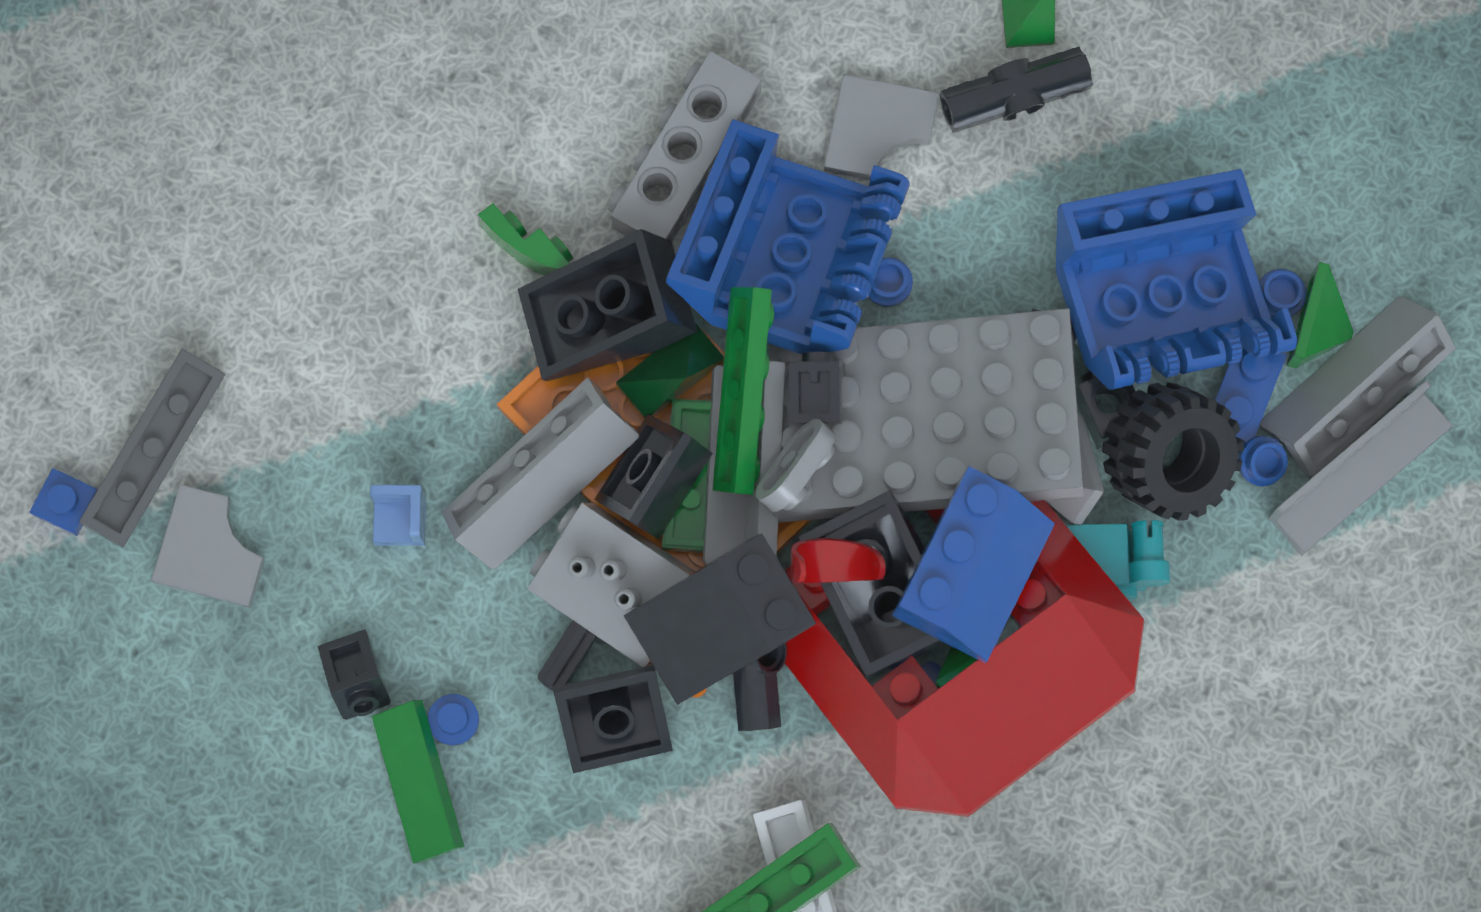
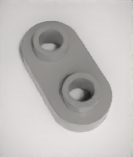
(803, 455)

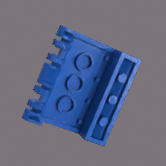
(787, 232)
(1165, 280)

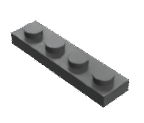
(152, 448)

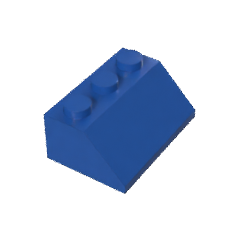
(975, 565)

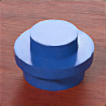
(891, 283)
(1283, 290)
(1263, 461)
(453, 719)

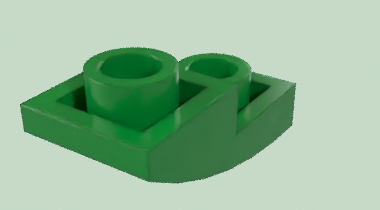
(534, 252)

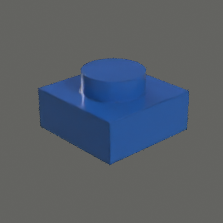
(63, 501)

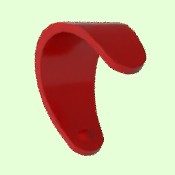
(835, 561)

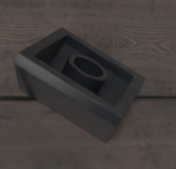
(654, 476)
(613, 719)

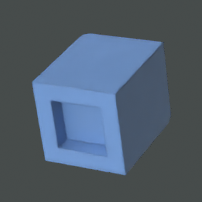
(398, 515)

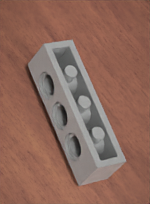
(711, 82)

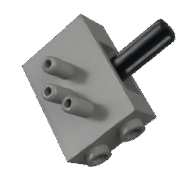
(595, 579)

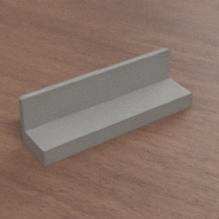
(1359, 384)
(1360, 470)
(539, 475)
(738, 517)

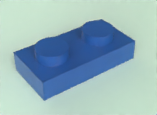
(1248, 389)

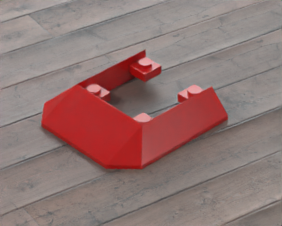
(994, 719)

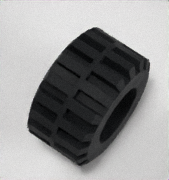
(1202, 465)

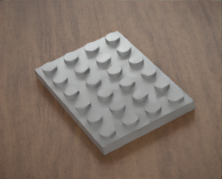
(948, 398)

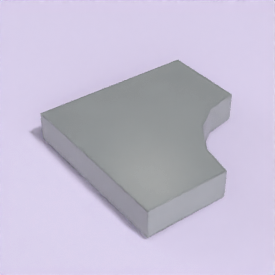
(874, 121)
(202, 552)

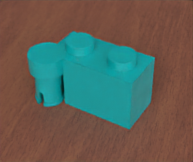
(1127, 556)

